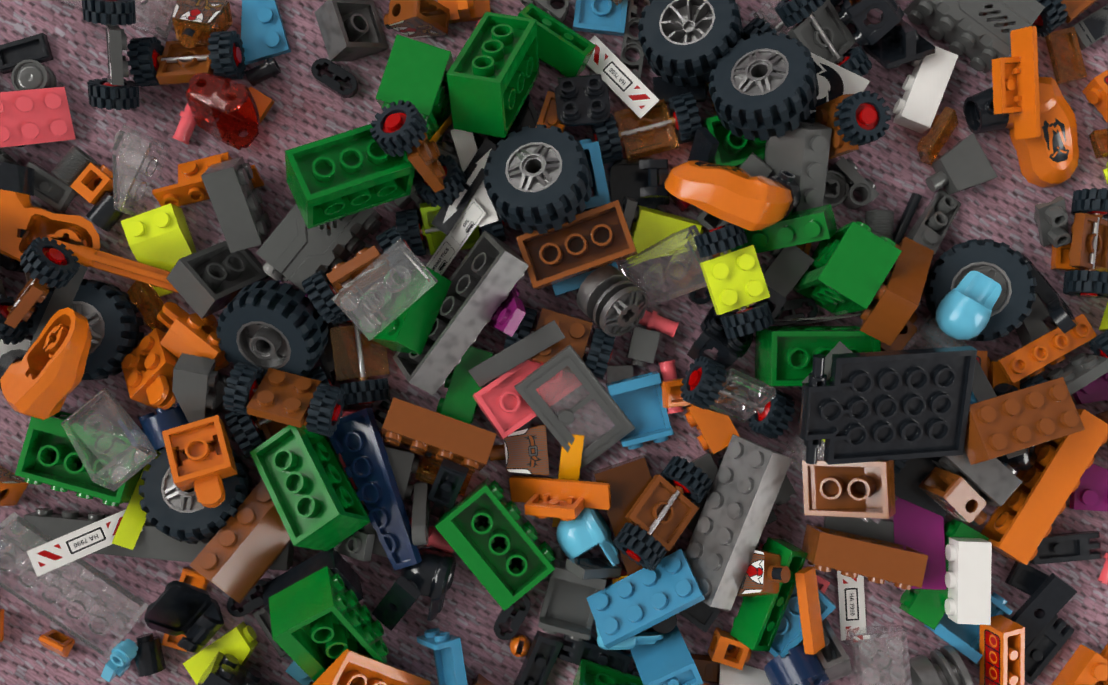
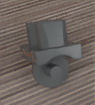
(1052, 223)

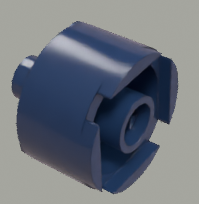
(163, 420)
(796, 669)

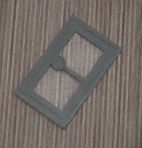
(576, 403)

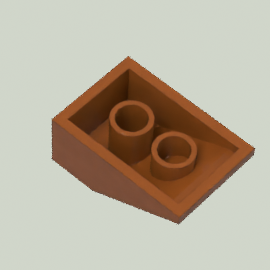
(849, 489)

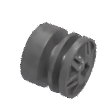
(612, 300)
(945, 669)

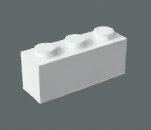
(924, 90)
(968, 580)

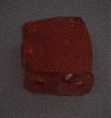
(227, 100)

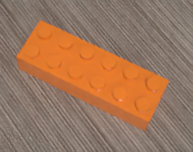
(1032, 508)

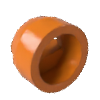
(514, 645)

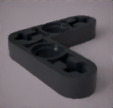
(1055, 304)

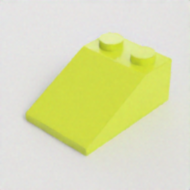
(159, 238)

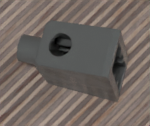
(961, 167)

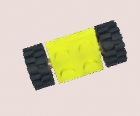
(734, 280)

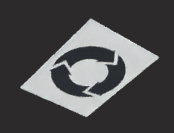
(835, 81)

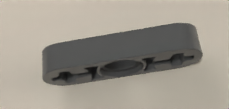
(420, 513)

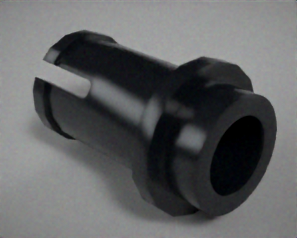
(263, 71)

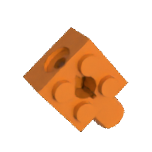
(191, 334)
(150, 372)
(201, 458)
(1085, 668)

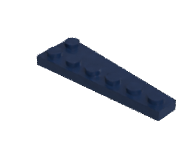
(368, 465)

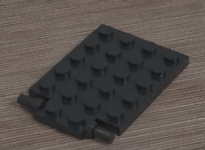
(888, 405)

